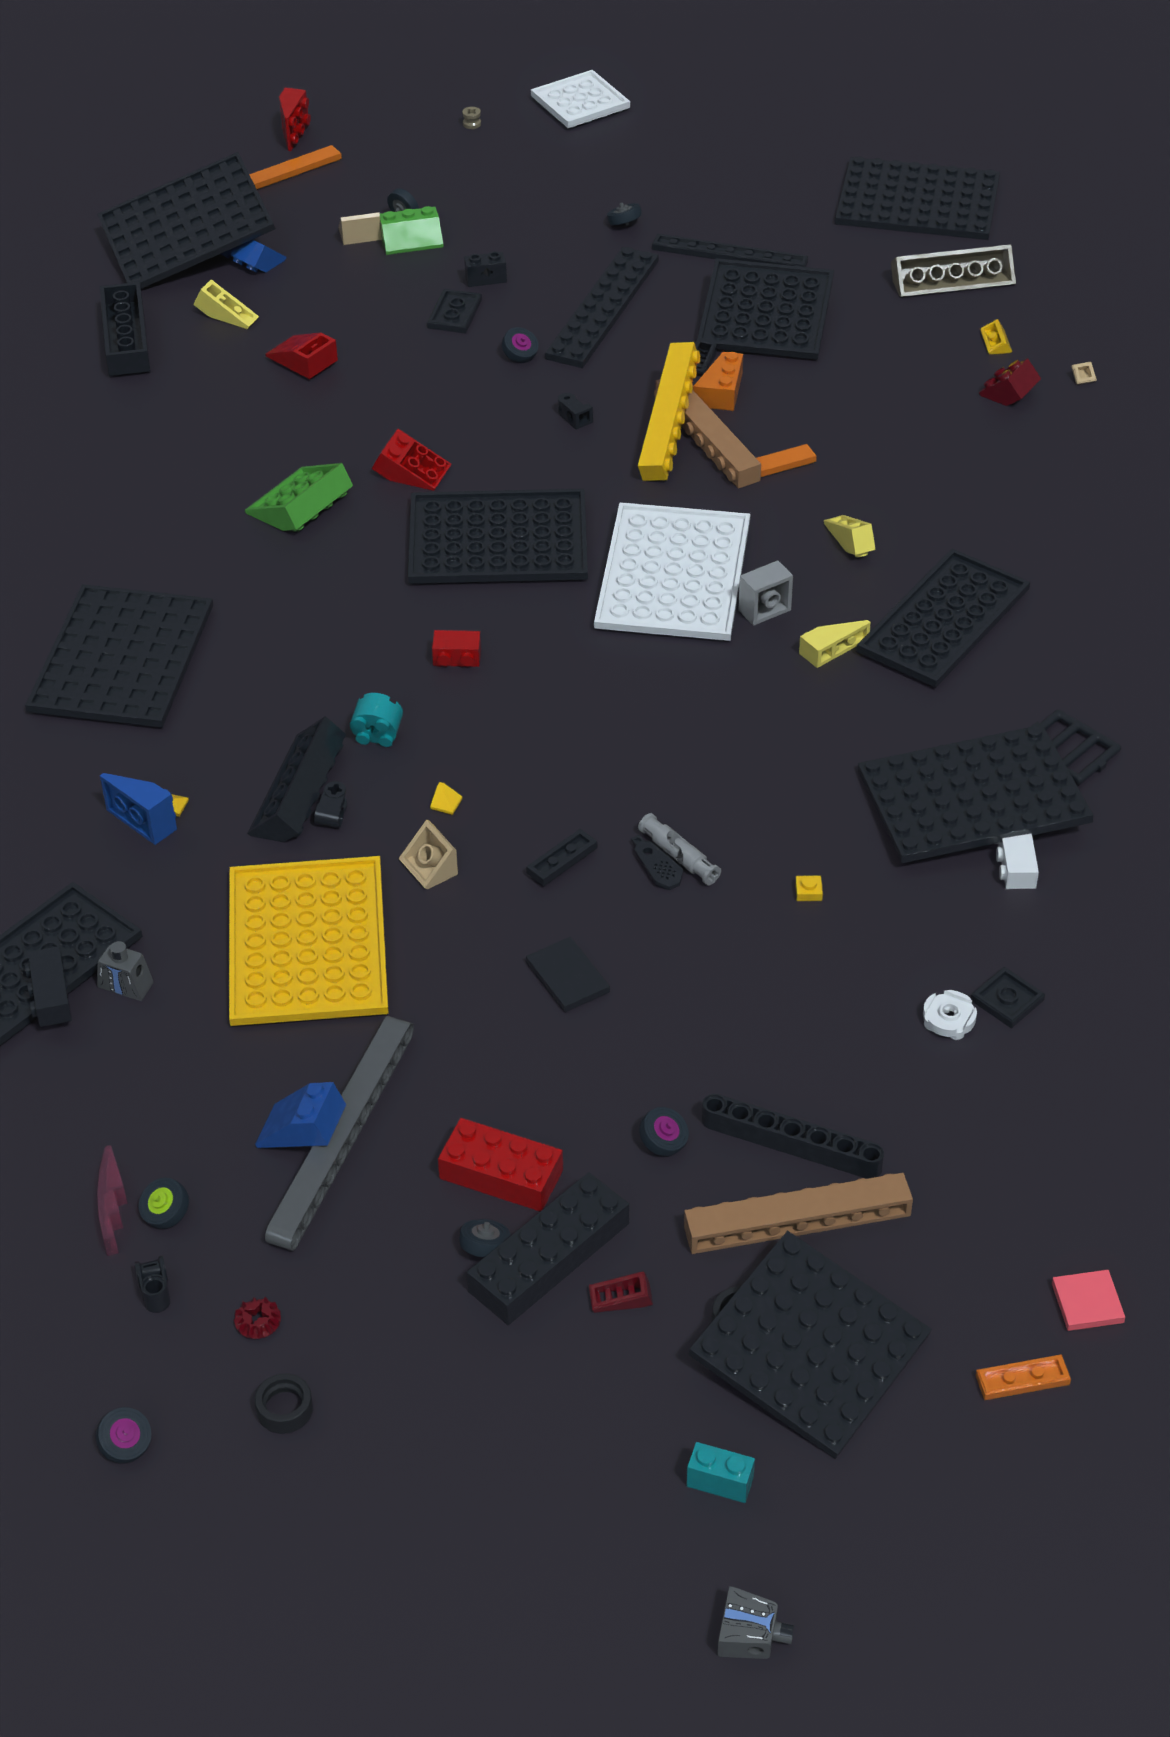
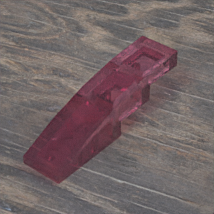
(110, 1196)

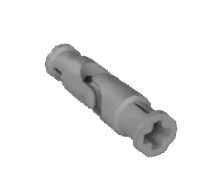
(679, 849)

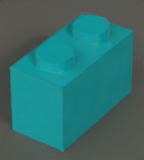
(720, 1472)

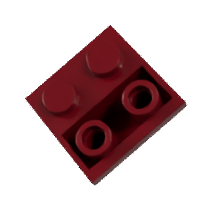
(1011, 383)

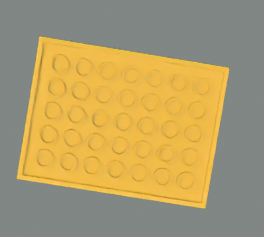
(306, 941)

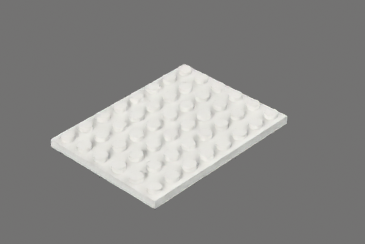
(673, 571)

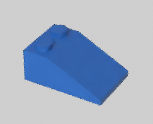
(140, 806)
(303, 1117)

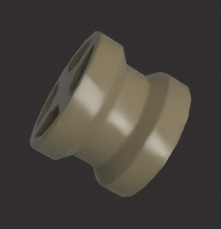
(471, 117)

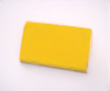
(995, 338)

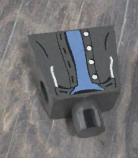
(124, 972)
(751, 1626)

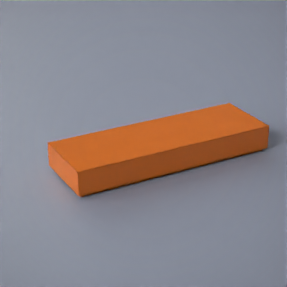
(786, 459)
(1023, 1377)

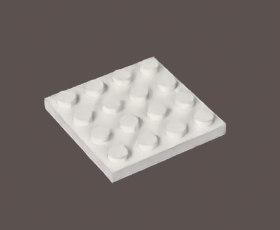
(580, 98)

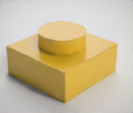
(808, 888)

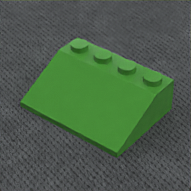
(301, 496)

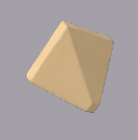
(1083, 373)

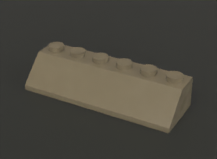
(953, 271)

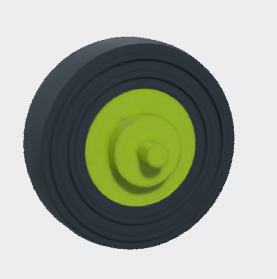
(163, 1203)

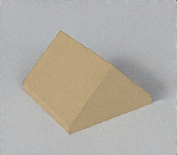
(360, 228)
(430, 857)

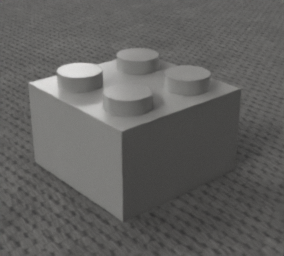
(765, 592)

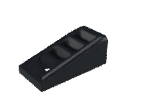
(708, 348)

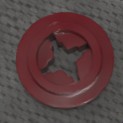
(263, 1326)

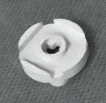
(945, 1025)

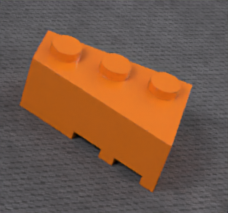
(721, 382)

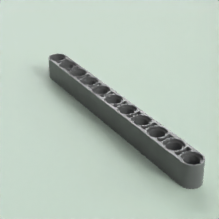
(325, 1161)

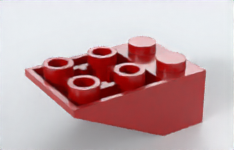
(294, 114)
(306, 353)
(410, 463)

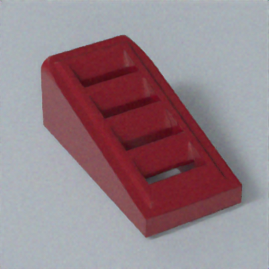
(622, 1302)

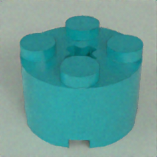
(376, 719)

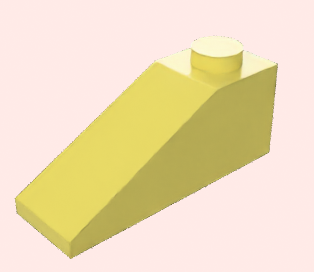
(222, 306)
(852, 534)
(831, 641)

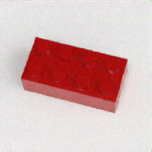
(501, 1164)

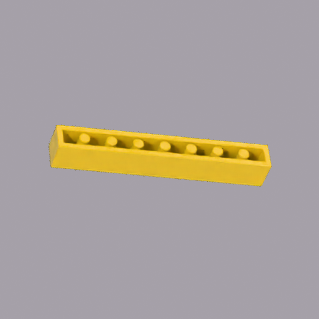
(669, 411)

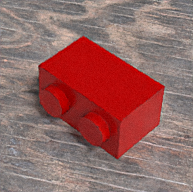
(456, 648)

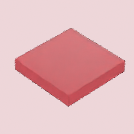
(1088, 1300)

